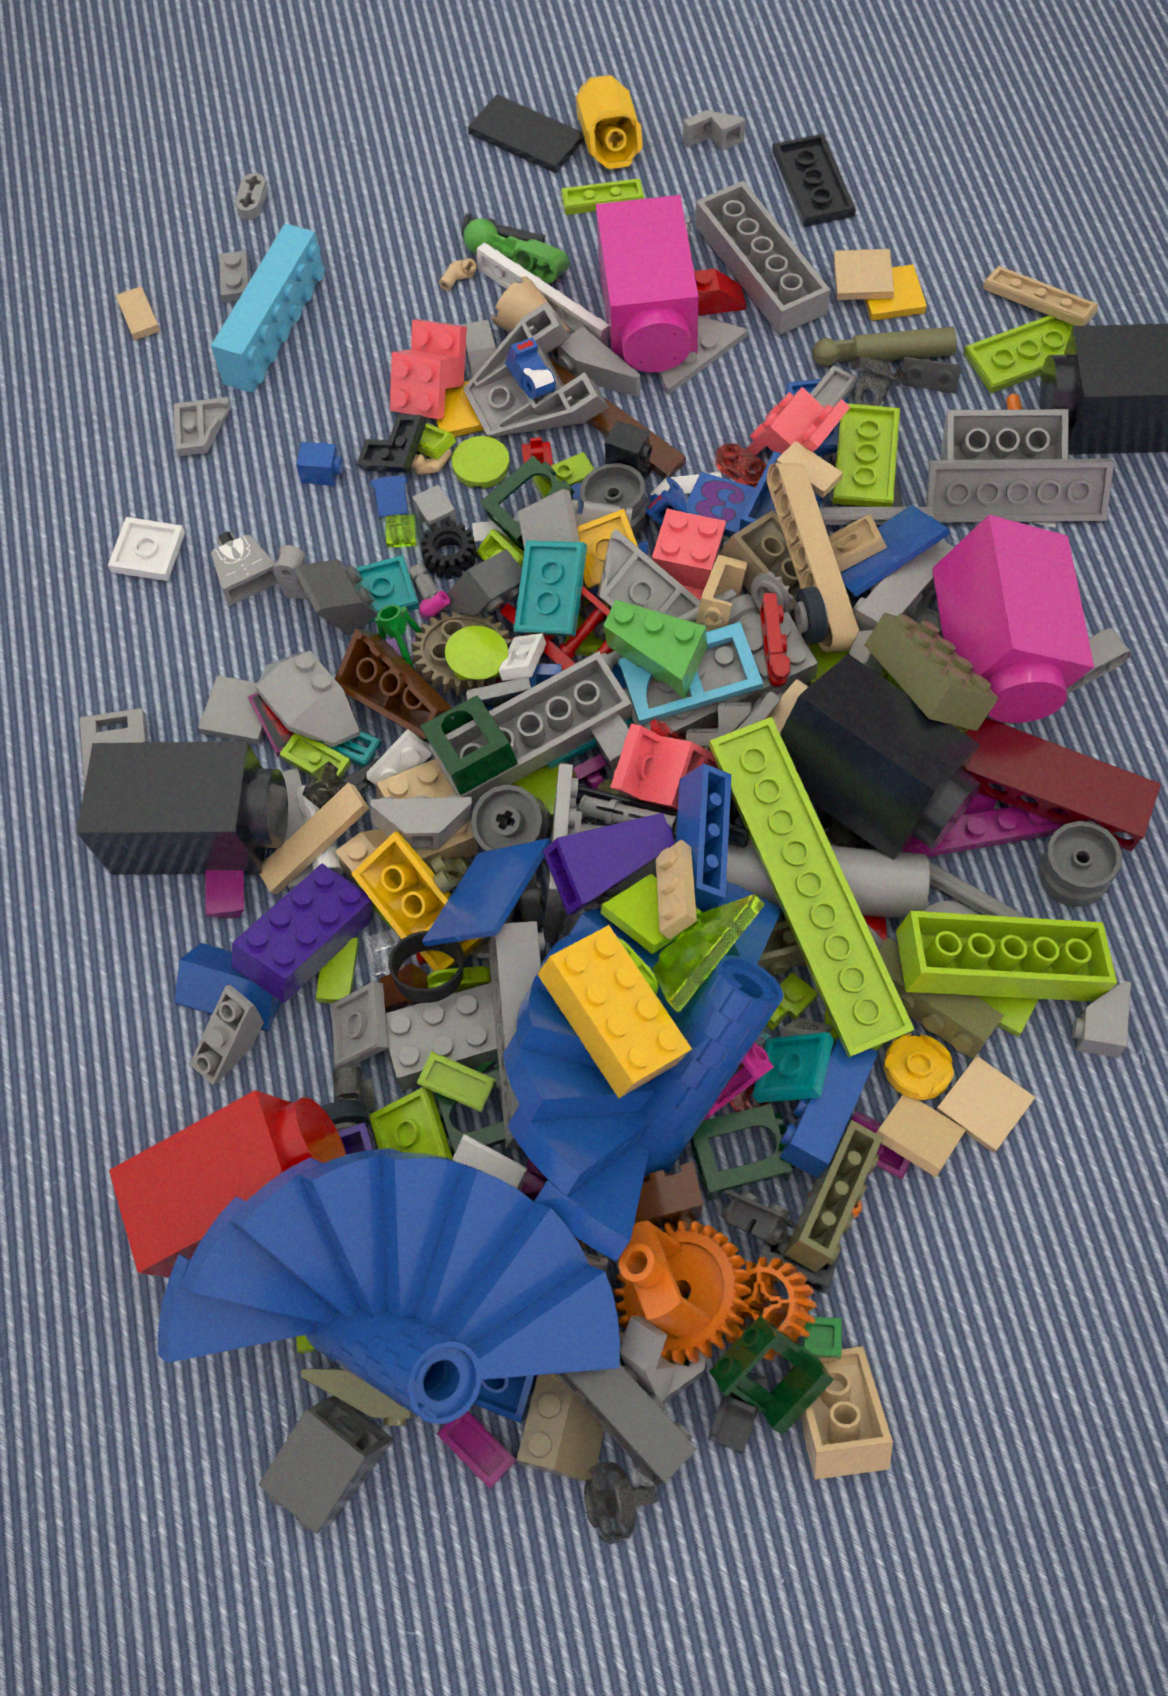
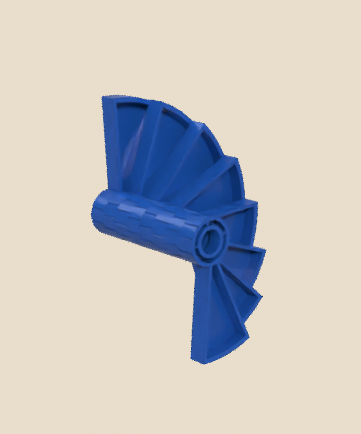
(602, 1144)
(400, 1276)

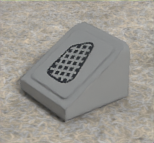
(804, 1026)

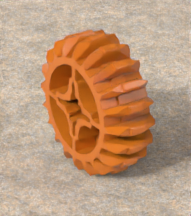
(792, 1310)

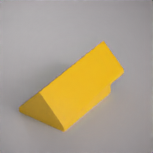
(406, 894)

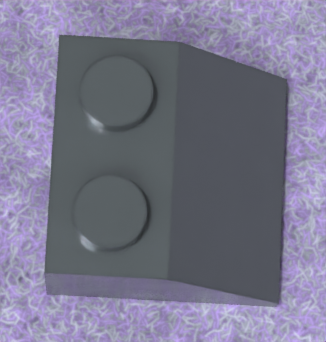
(486, 585)
(337, 594)

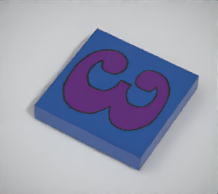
(719, 500)

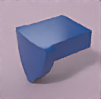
(390, 495)

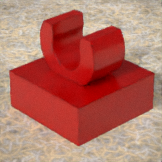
(538, 449)

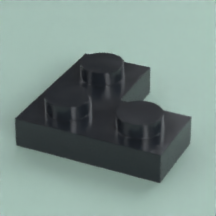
(398, 451)

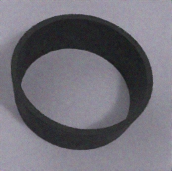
(413, 944)

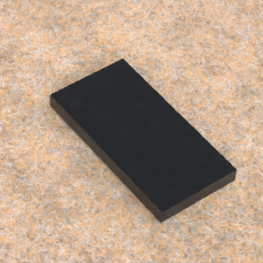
(526, 133)
(813, 180)

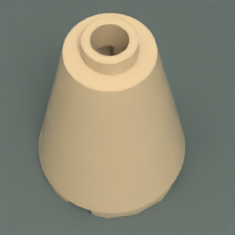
(517, 303)

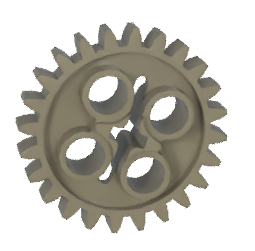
(430, 645)

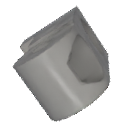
(283, 569)

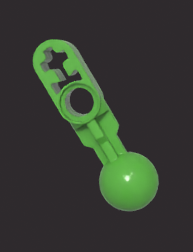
(544, 260)

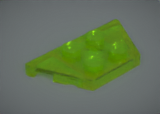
(701, 947)

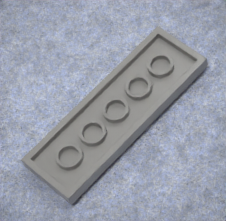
(1020, 489)

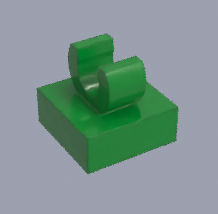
(824, 1338)

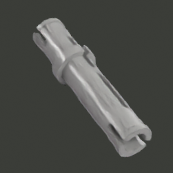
(594, 808)

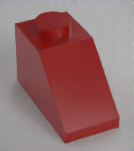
(718, 293)

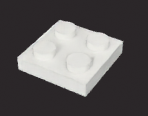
(146, 549)

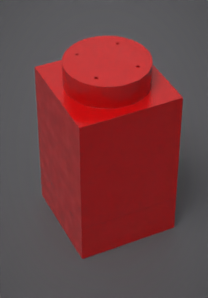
(188, 1179)

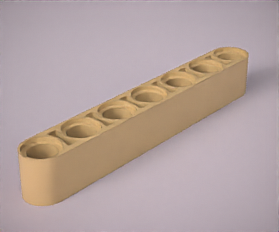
(812, 550)

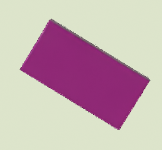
(477, 1448)

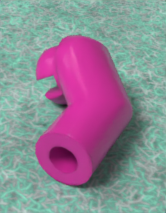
(432, 606)

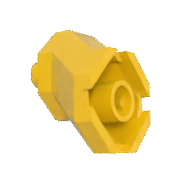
(609, 121)

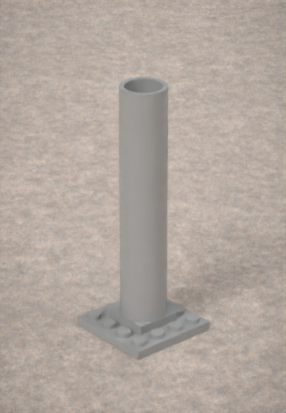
(877, 882)

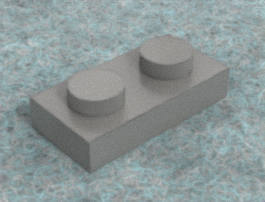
(233, 275)

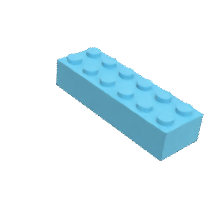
(268, 308)

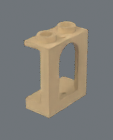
(726, 574)

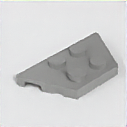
(713, 341)
(640, 581)

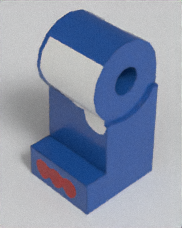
(530, 369)
(666, 496)

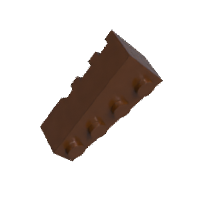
(387, 683)
(668, 1199)

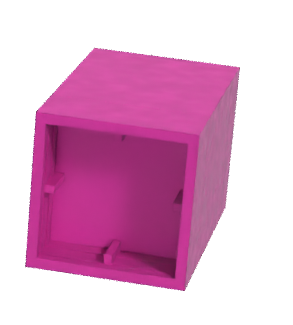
(648, 282)
(1015, 615)

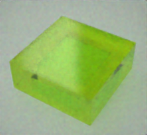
(401, 531)

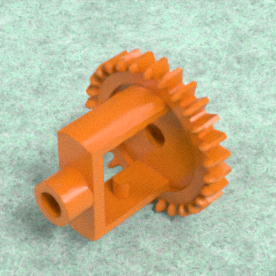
(664, 1268)

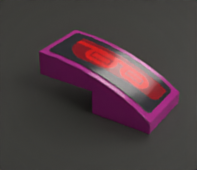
(274, 729)

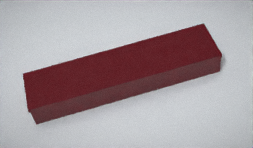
(1061, 780)

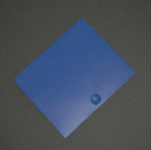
(905, 538)
(487, 893)

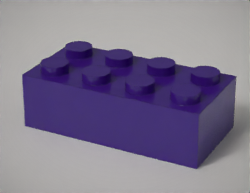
(301, 932)

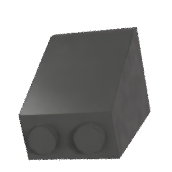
(324, 1462)

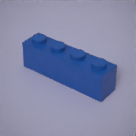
(705, 827)
(823, 1120)

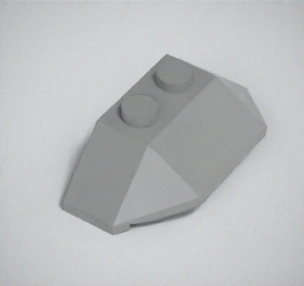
(308, 699)

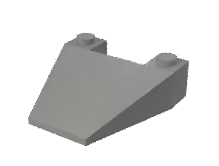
(503, 404)

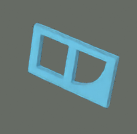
(639, 679)

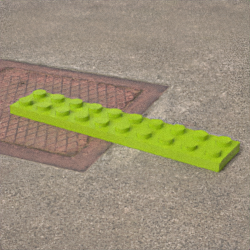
(811, 888)

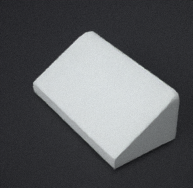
(490, 1161)

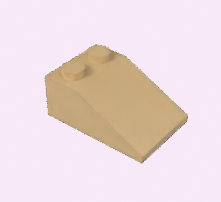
(846, 1423)

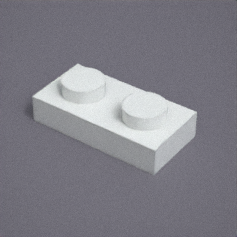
(522, 657)
(401, 756)

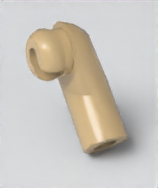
(457, 271)
(428, 466)

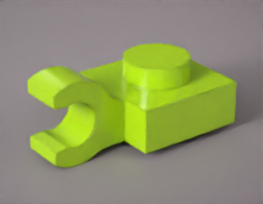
(796, 999)

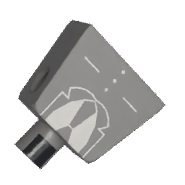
(242, 567)

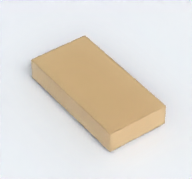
(137, 313)
(821, 473)

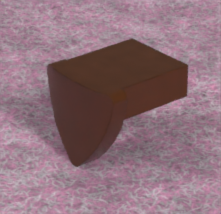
(409, 975)

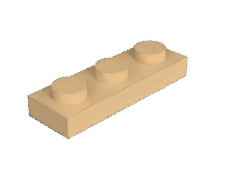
(675, 889)

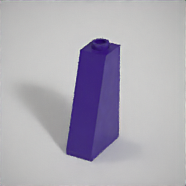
(601, 858)

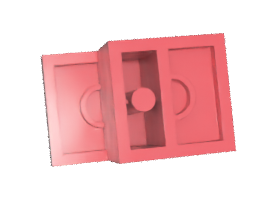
(428, 368)
(796, 419)
(689, 548)
(655, 764)

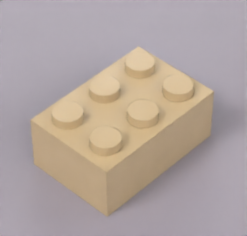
(429, 782)

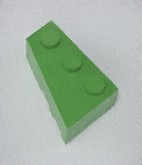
(657, 642)

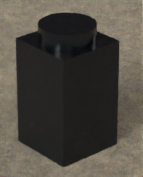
(1112, 387)
(879, 759)
(181, 807)

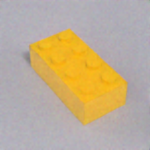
(613, 1011)

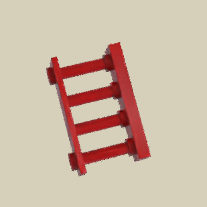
(565, 652)

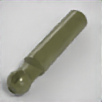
(888, 346)

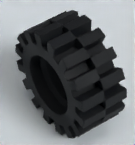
(448, 536)

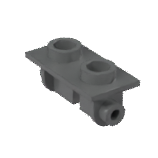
(931, 374)
(770, 1220)

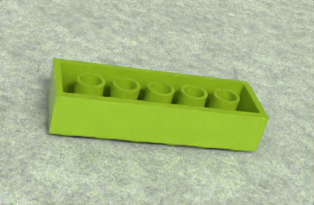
(1005, 956)

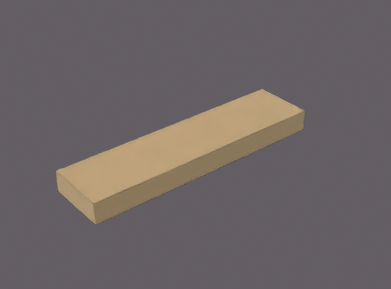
(1040, 296)
(313, 838)

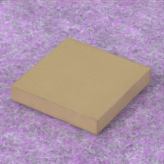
(863, 274)
(856, 542)
(985, 1104)
(920, 1134)

